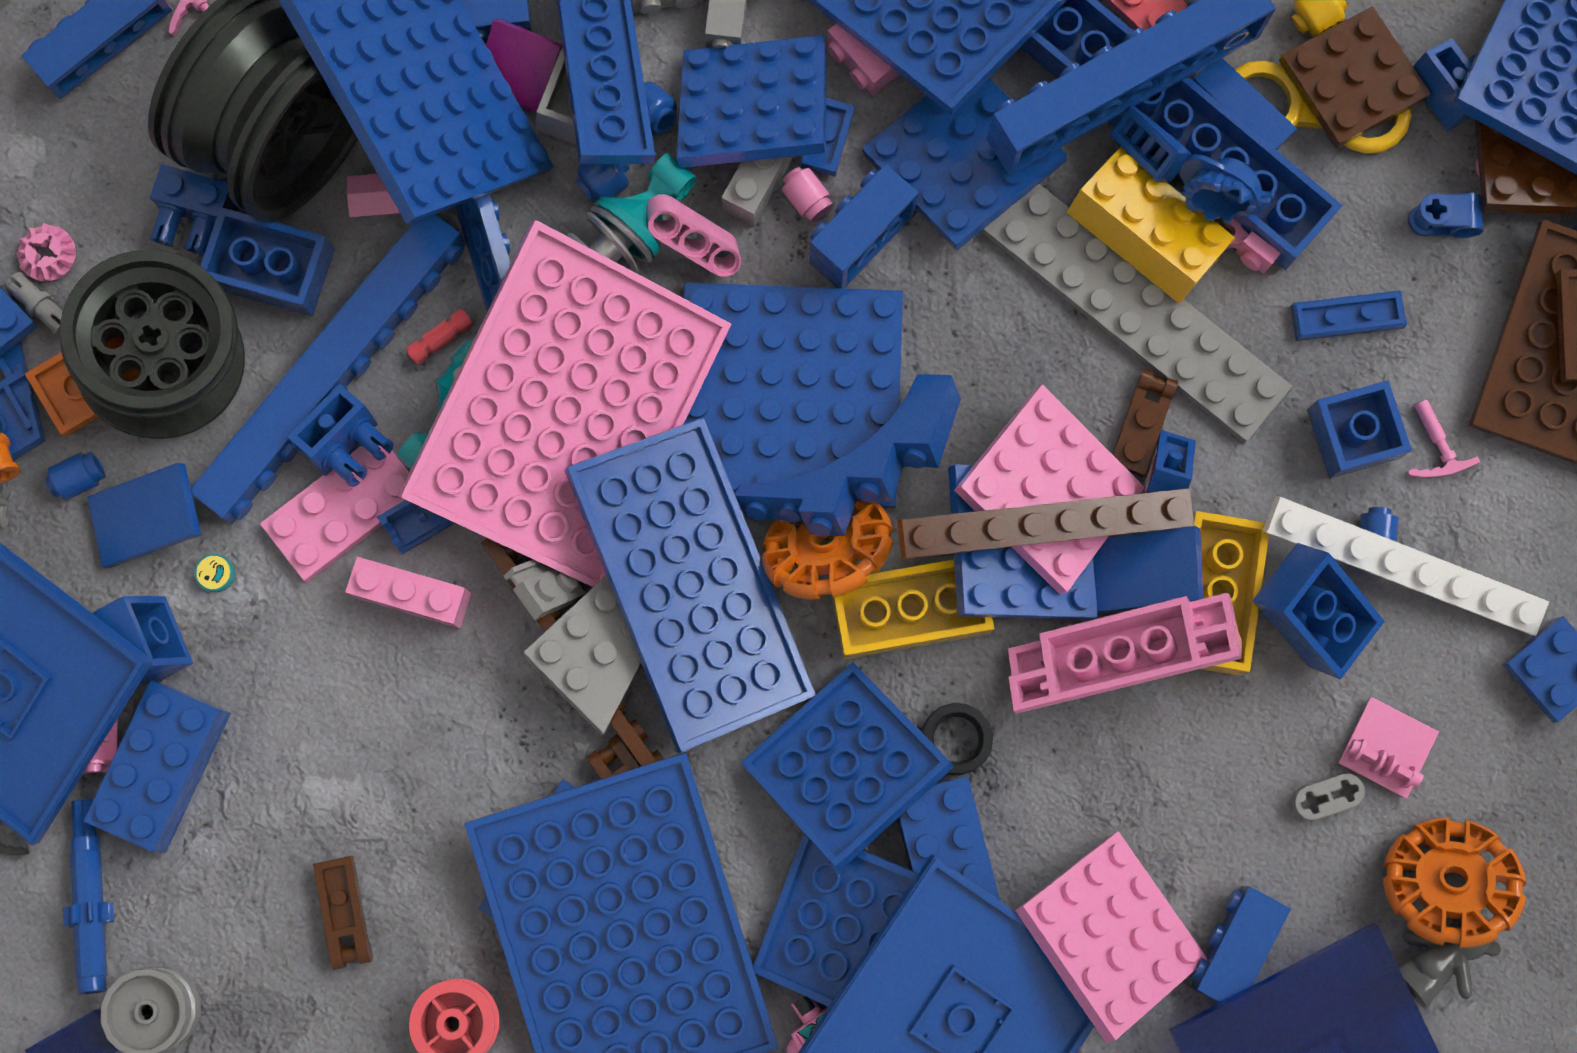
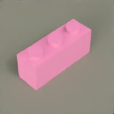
(408, 592)

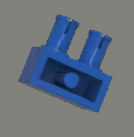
(188, 196)
(335, 431)

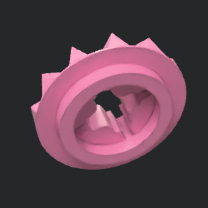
(48, 267)

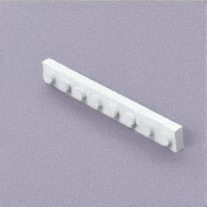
(1406, 566)

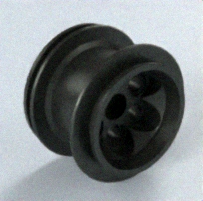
(153, 284)

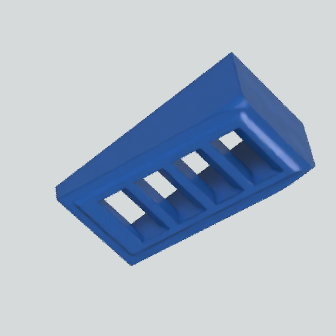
(1169, 145)

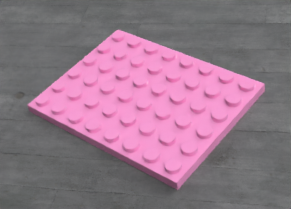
(559, 373)

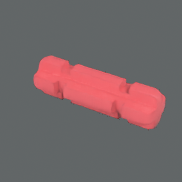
(439, 336)

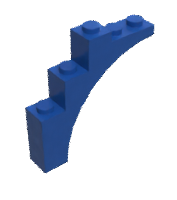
(868, 473)

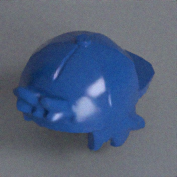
(1222, 188)

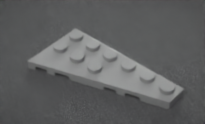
(589, 656)

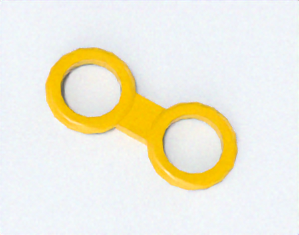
(1301, 115)

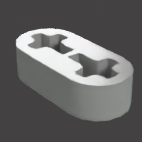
(1330, 805)

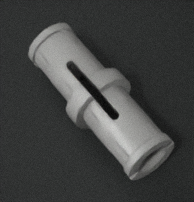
(37, 303)

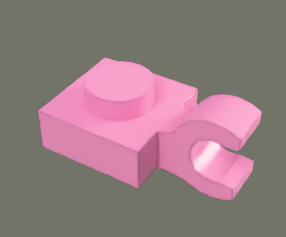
(1254, 251)

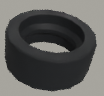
(977, 719)

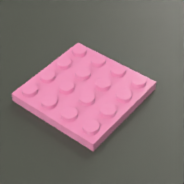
(1047, 459)
(1111, 936)

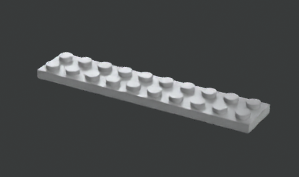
(1139, 315)

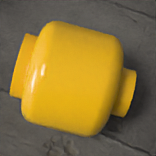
(1318, 15)

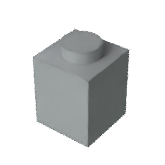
(725, 23)

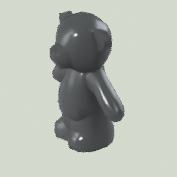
(1436, 965)

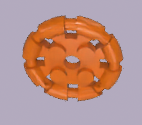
(834, 559)
(1445, 901)

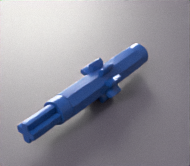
(88, 910)

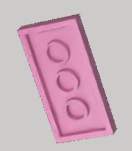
(333, 516)

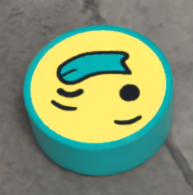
(215, 573)

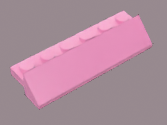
(1123, 651)

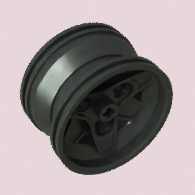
(251, 107)

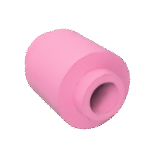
(807, 194)

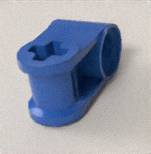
(1448, 215)

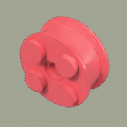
(461, 999)

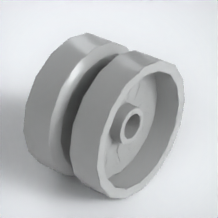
(127, 1014)

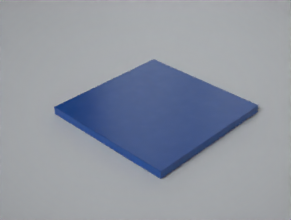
(59, 693)
(952, 978)

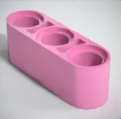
(686, 221)

